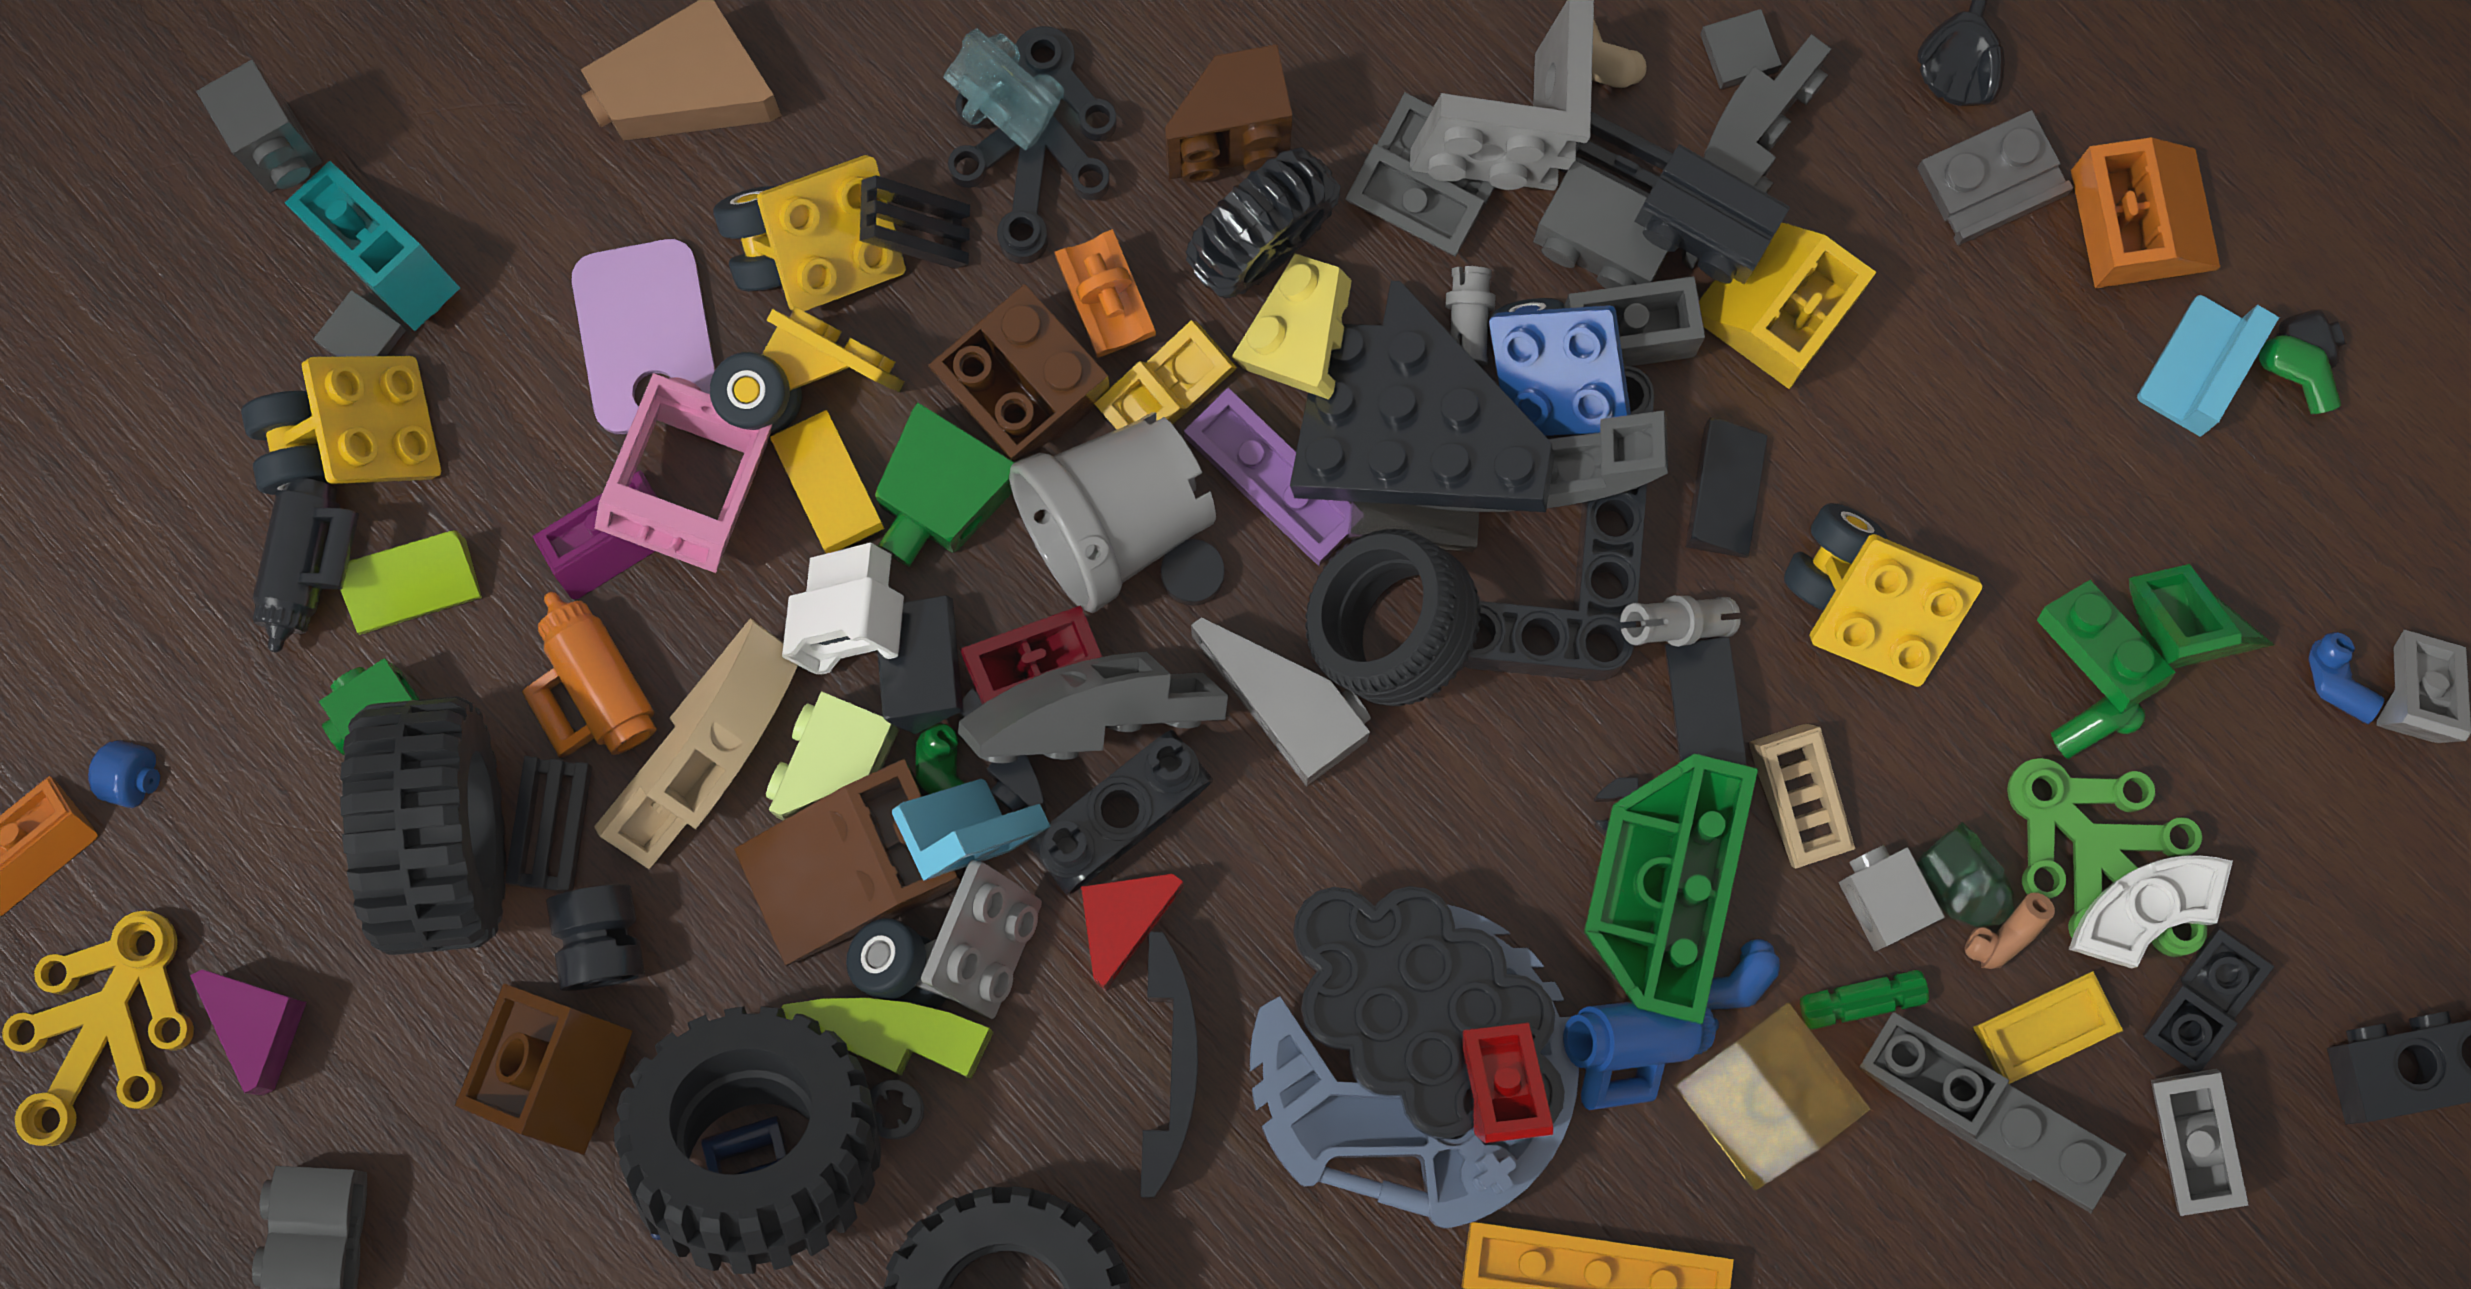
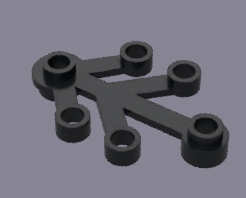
(1053, 138)

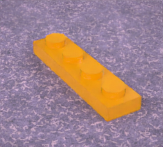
(1542, 1260)

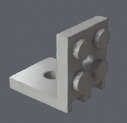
(1517, 142)

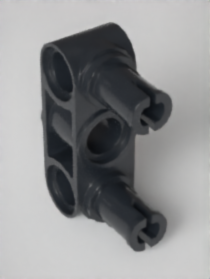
(1157, 779)

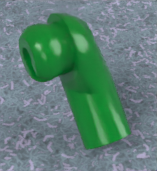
(2304, 365)
(2094, 725)
(937, 759)

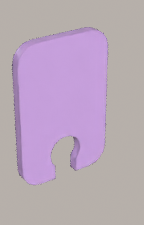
(637, 318)

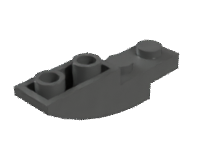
(1757, 119)
(1072, 705)
(1991, 1113)

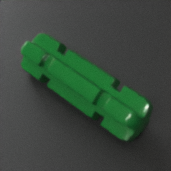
(1864, 999)

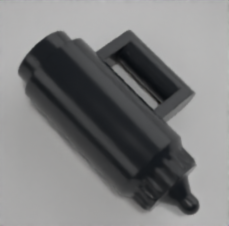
(302, 554)

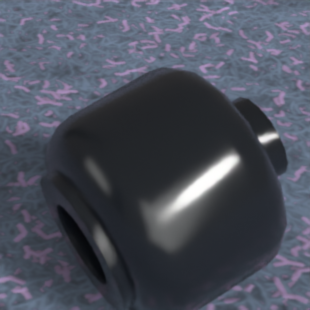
(2316, 330)

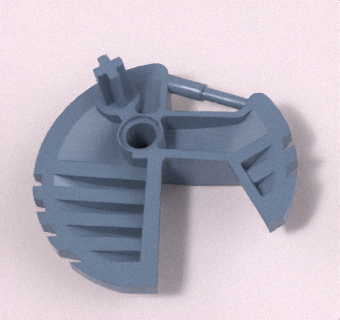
(1333, 1119)

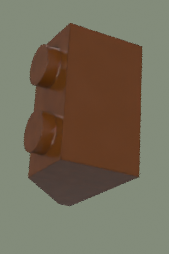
(544, 1069)

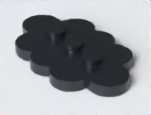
(1400, 992)

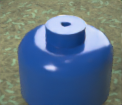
(123, 773)

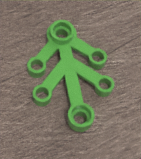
(2095, 846)

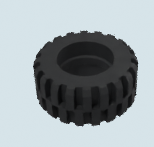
(423, 825)
(761, 1212)
(1007, 1221)

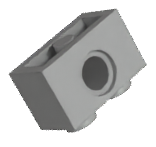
(2199, 1142)

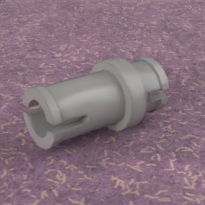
(1470, 309)

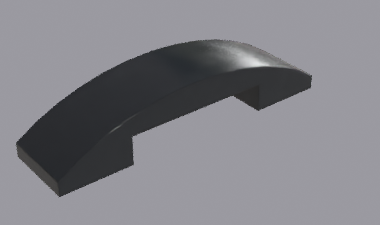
(1169, 985)

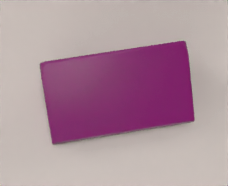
(586, 556)

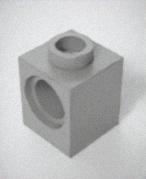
(1889, 896)

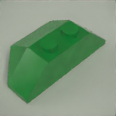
(1670, 883)

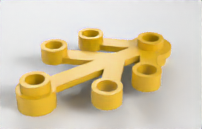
(103, 1018)

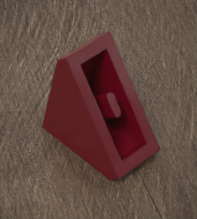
(1029, 652)

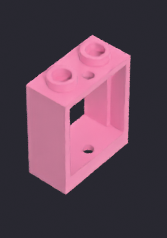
(661, 523)

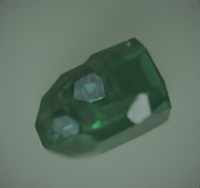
(1967, 879)

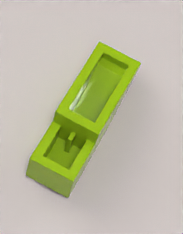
(893, 1030)

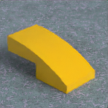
(1169, 381)
(826, 482)

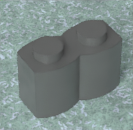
(311, 1229)

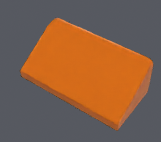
(38, 839)

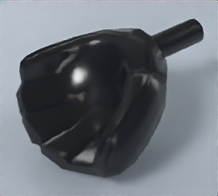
(1963, 58)

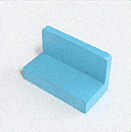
(2205, 363)
(963, 826)

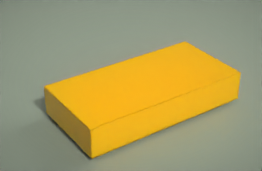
(2048, 1028)

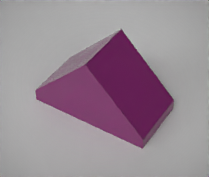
(252, 1027)

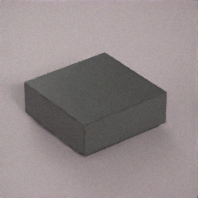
(1738, 46)
(359, 330)

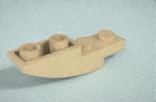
(705, 749)

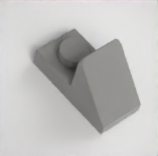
(2429, 690)

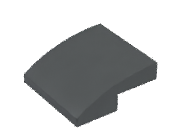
(1412, 200)

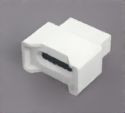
(844, 610)

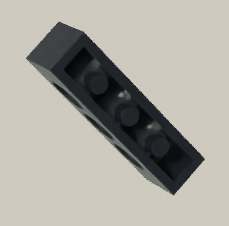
(2369, 1074)

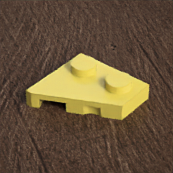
(1298, 327)

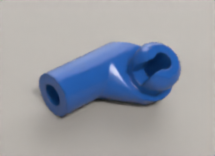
(2334, 681)
(1749, 980)

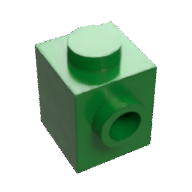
(361, 688)

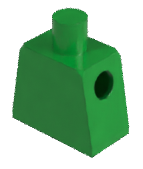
(939, 486)

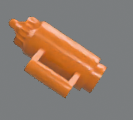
(594, 678)

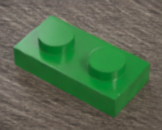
(2106, 646)

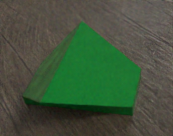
(2188, 620)

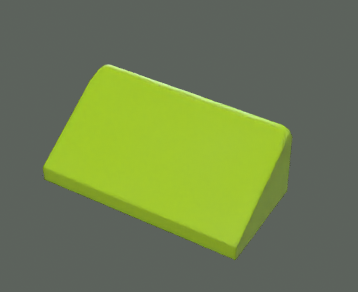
(409, 581)

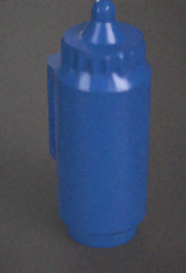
(1626, 1038)

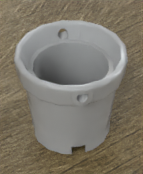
(1111, 506)

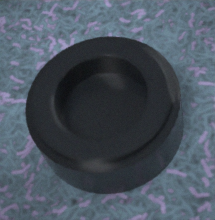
(1192, 572)

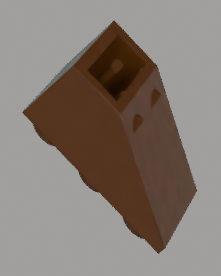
(838, 865)

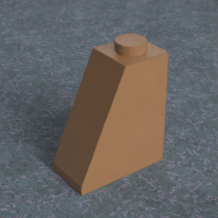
(679, 79)

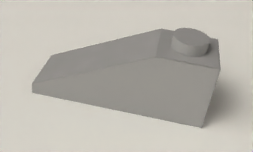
(1292, 705)

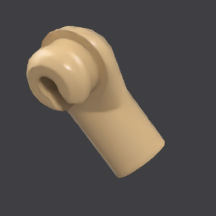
(1615, 64)

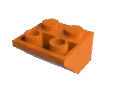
(2143, 212)

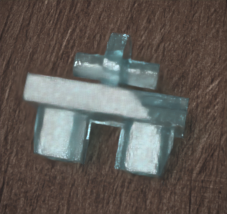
(1001, 89)

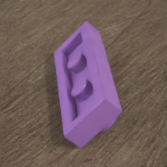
(1262, 469)

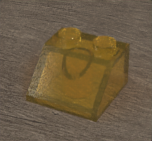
(1772, 1096)

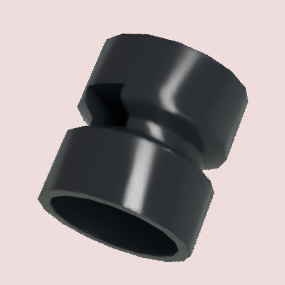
(595, 937)

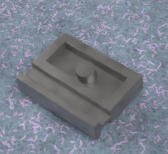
(1994, 177)

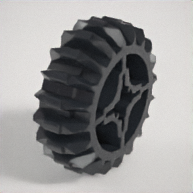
(1262, 222)

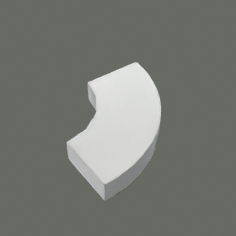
(2149, 902)

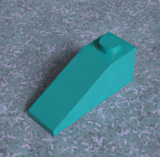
(373, 245)

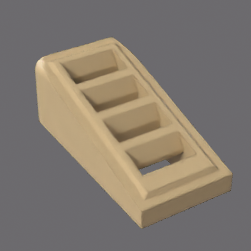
(1824, 787)

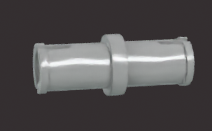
(1680, 620)

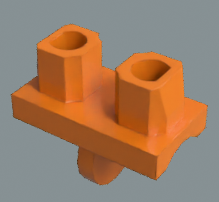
(1105, 294)

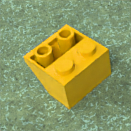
(1787, 302)

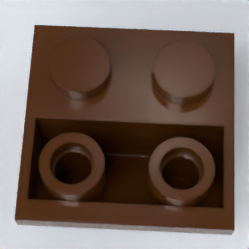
(1231, 117)
(1022, 375)

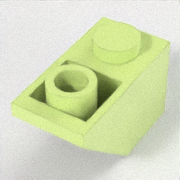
(833, 750)

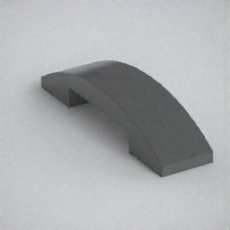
(1606, 463)

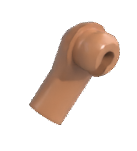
(2014, 935)

